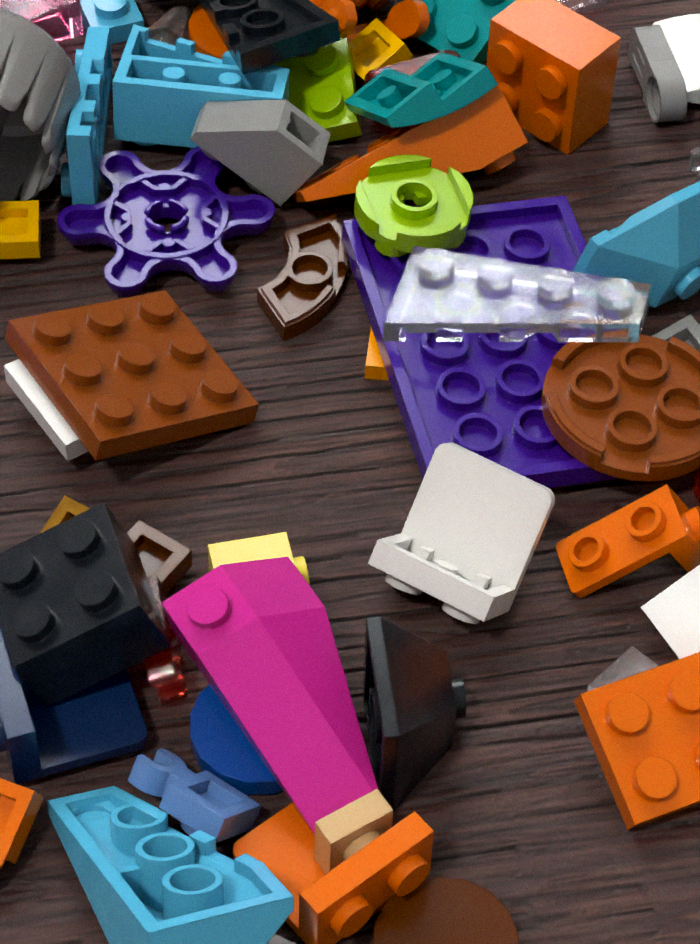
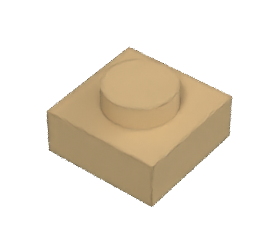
(350, 829)

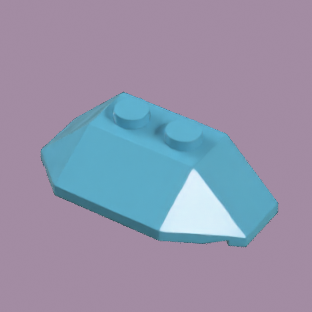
(653, 248)

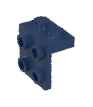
(70, 733)

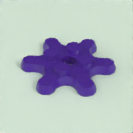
(147, 195)

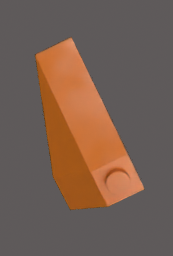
(466, 140)

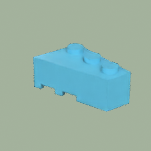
(165, 85)

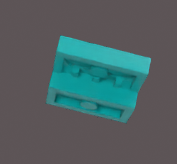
(429, 93)

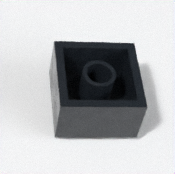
(77, 606)

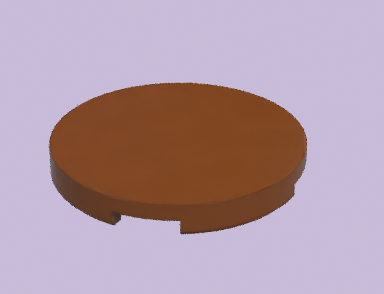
(627, 406)

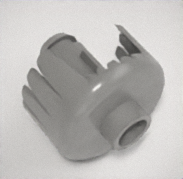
(35, 106)

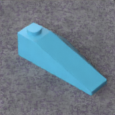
(159, 883)

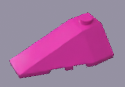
(280, 676)

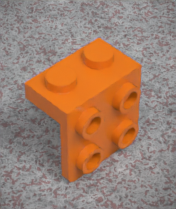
(354, 891)

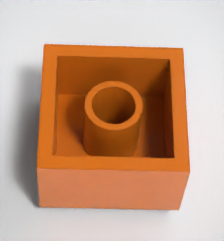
(553, 70)

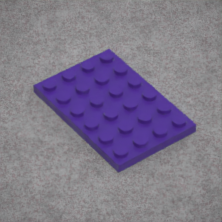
(479, 388)

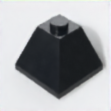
(407, 706)

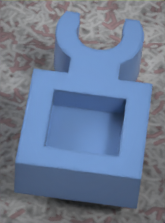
(194, 798)

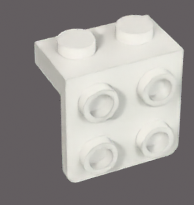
(467, 535)

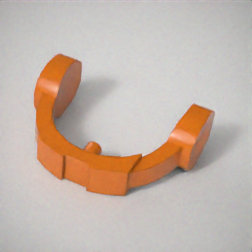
(405, 19)

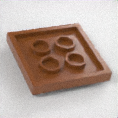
(130, 373)

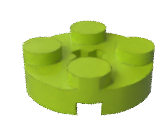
(399, 227)

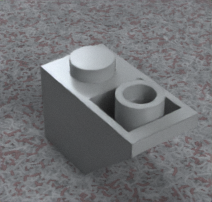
(263, 143)

